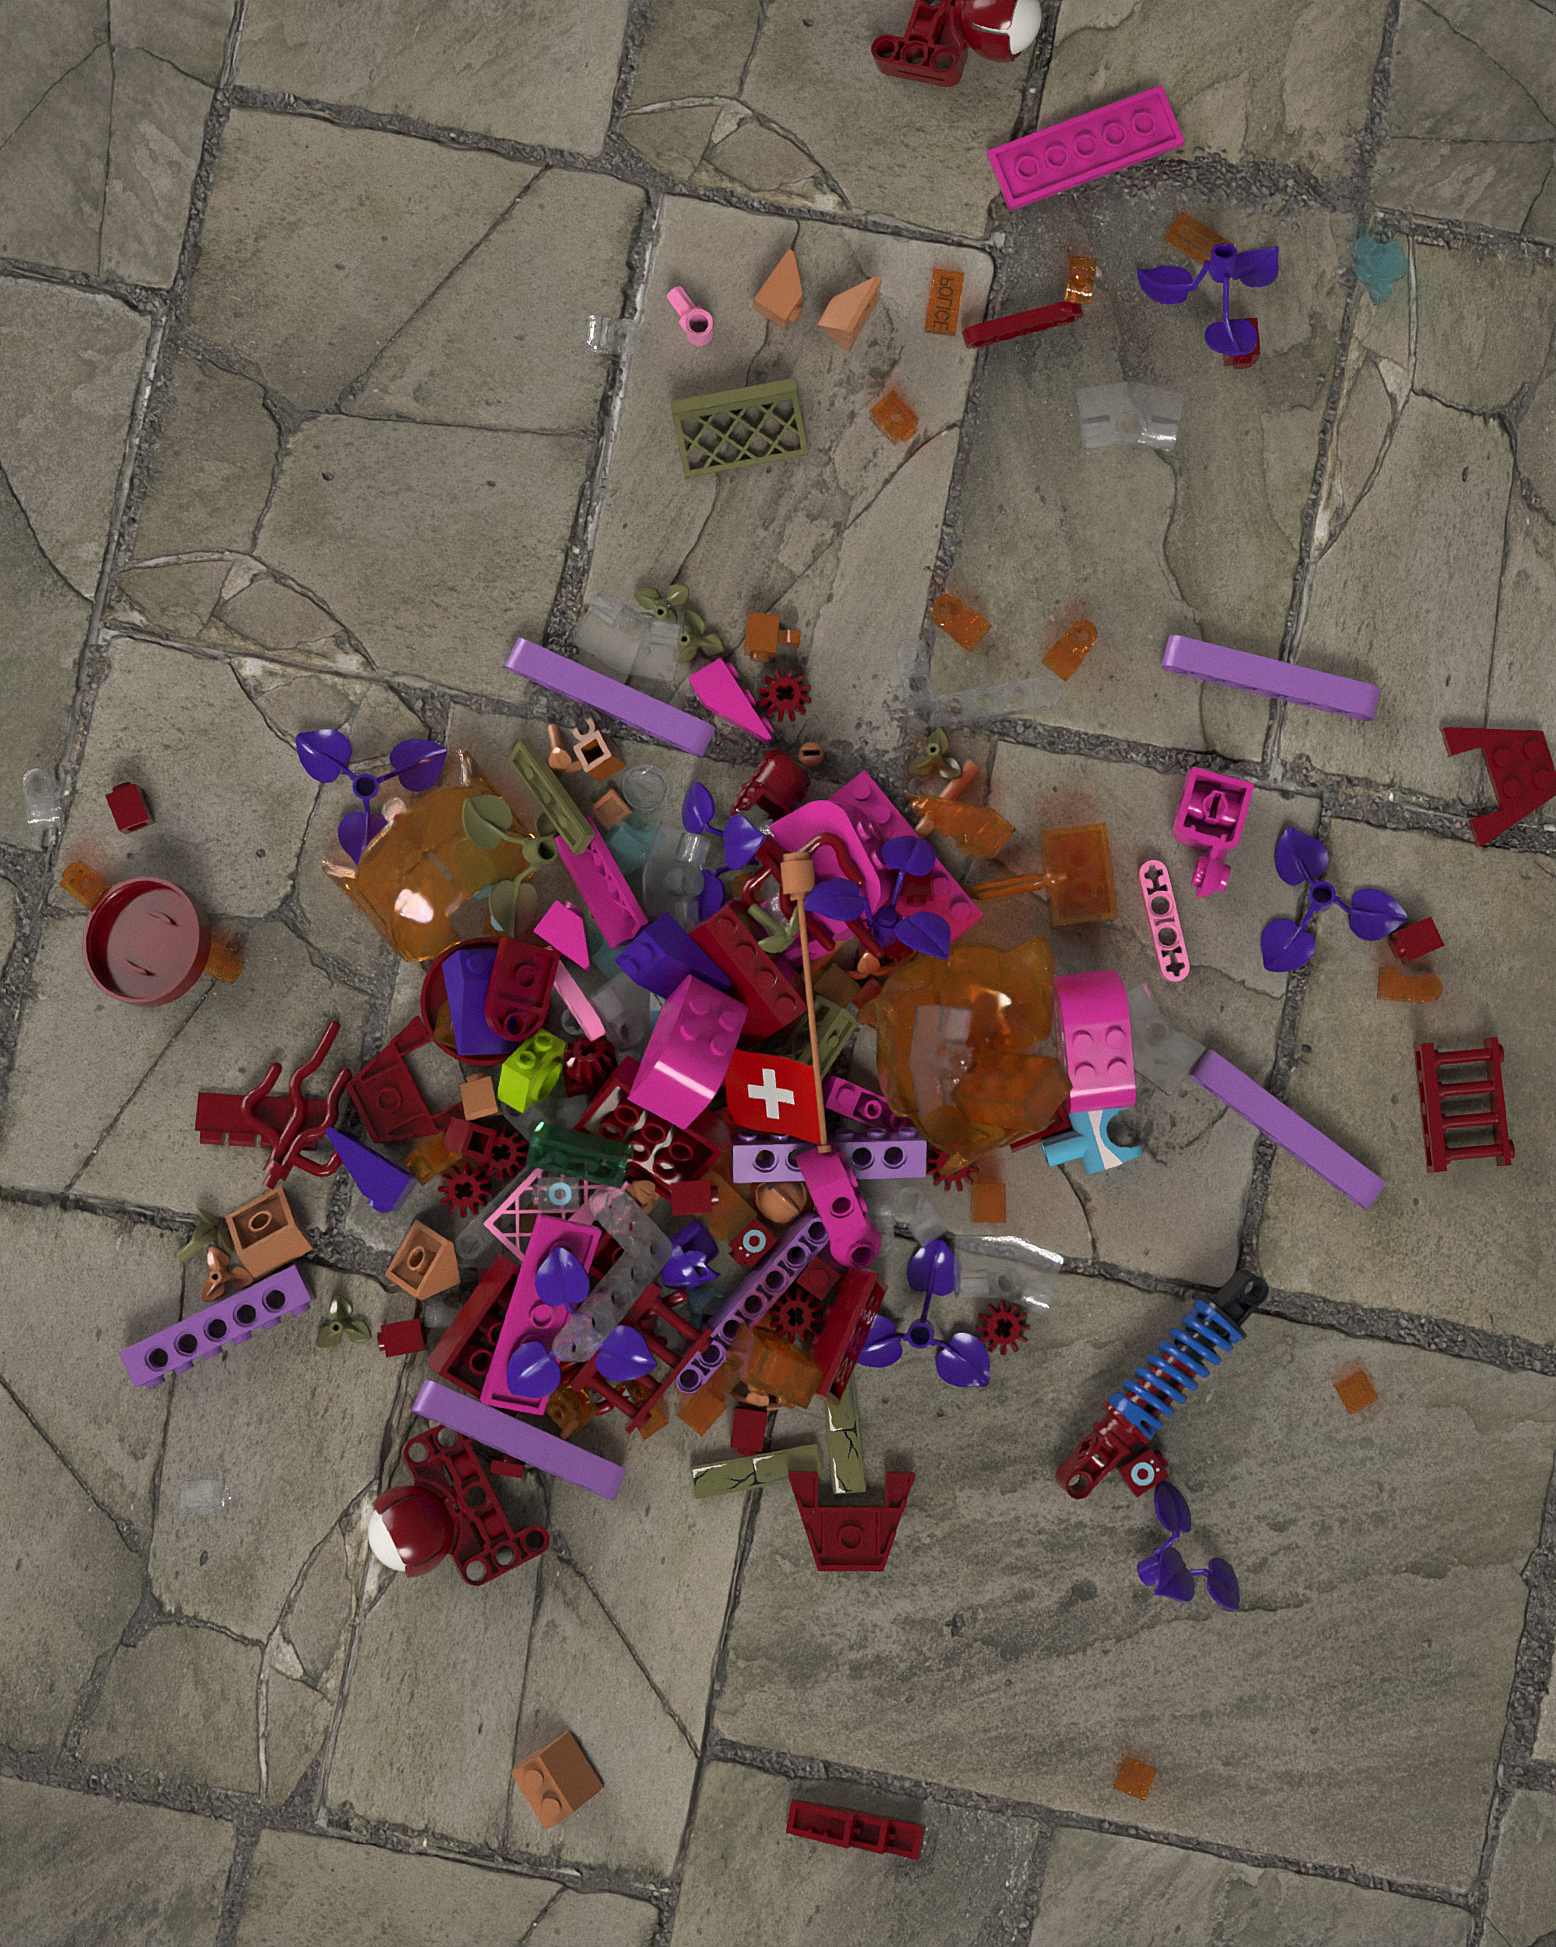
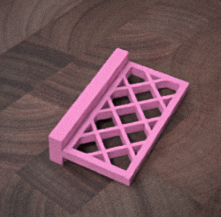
(581, 1216)

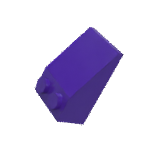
(665, 956)
(467, 983)
(375, 1175)

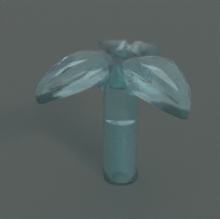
(699, 1299)

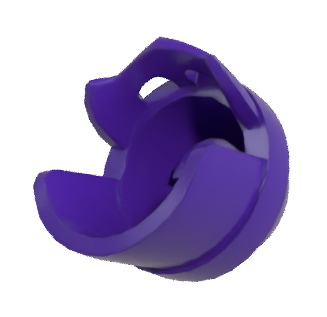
(690, 1252)

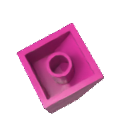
(567, 933)

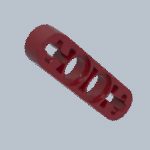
(1021, 324)

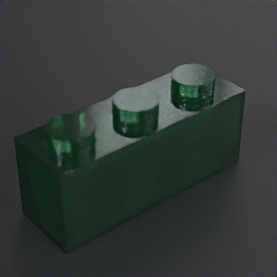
(580, 1155)

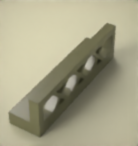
(831, 1035)

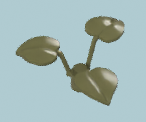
(485, 823)

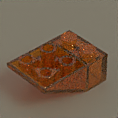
(975, 827)

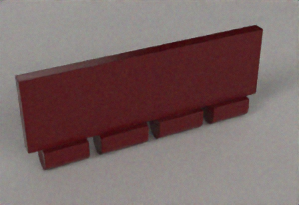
(222, 1114)

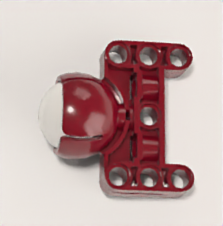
(945, 32)
(419, 1525)

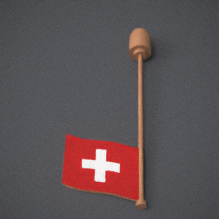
(775, 1090)

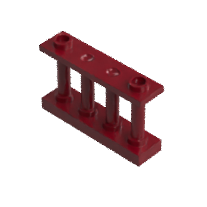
(1435, 1123)
(651, 1301)

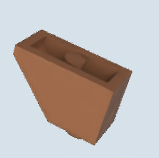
(782, 293)
(480, 1098)

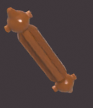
(1015, 884)

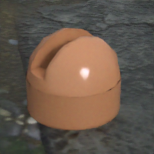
(811, 761)

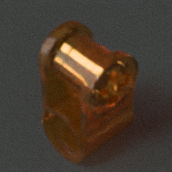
(964, 625)
(1068, 653)

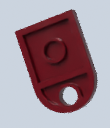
(520, 988)

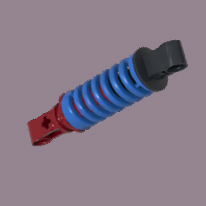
(1132, 1414)

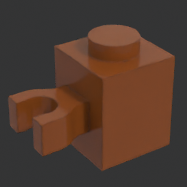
(764, 636)
(598, 752)

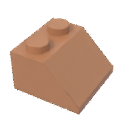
(268, 1233)
(557, 1780)

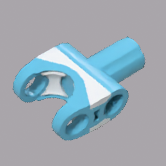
(1089, 1142)

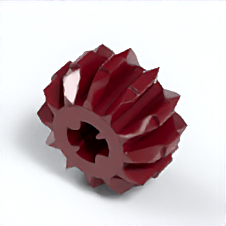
(784, 684)
(590, 1060)
(514, 1152)
(939, 1163)
(464, 1179)
(806, 1315)
(1013, 1329)

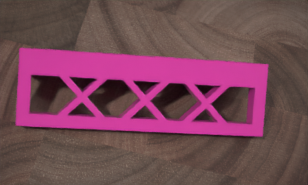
(604, 890)

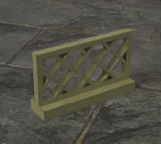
(735, 400)

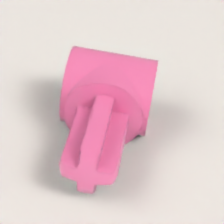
(690, 315)

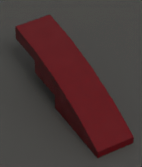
(855, 1829)

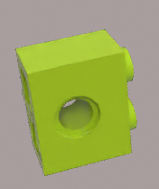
(531, 1071)

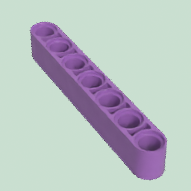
(1271, 678)
(610, 697)
(1288, 1129)
(766, 1293)
(519, 1439)

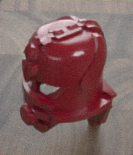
(773, 787)

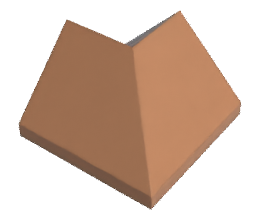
(849, 312)
(424, 1263)

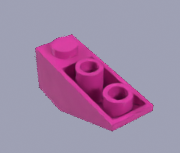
(723, 697)
(859, 1104)

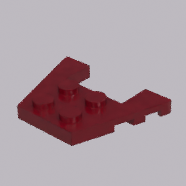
(1518, 771)
(389, 1096)
(850, 1535)

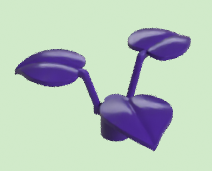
(1253, 269)
(326, 752)
(740, 845)
(1300, 859)
(923, 931)
(622, 1354)
(964, 1359)
(1167, 1566)

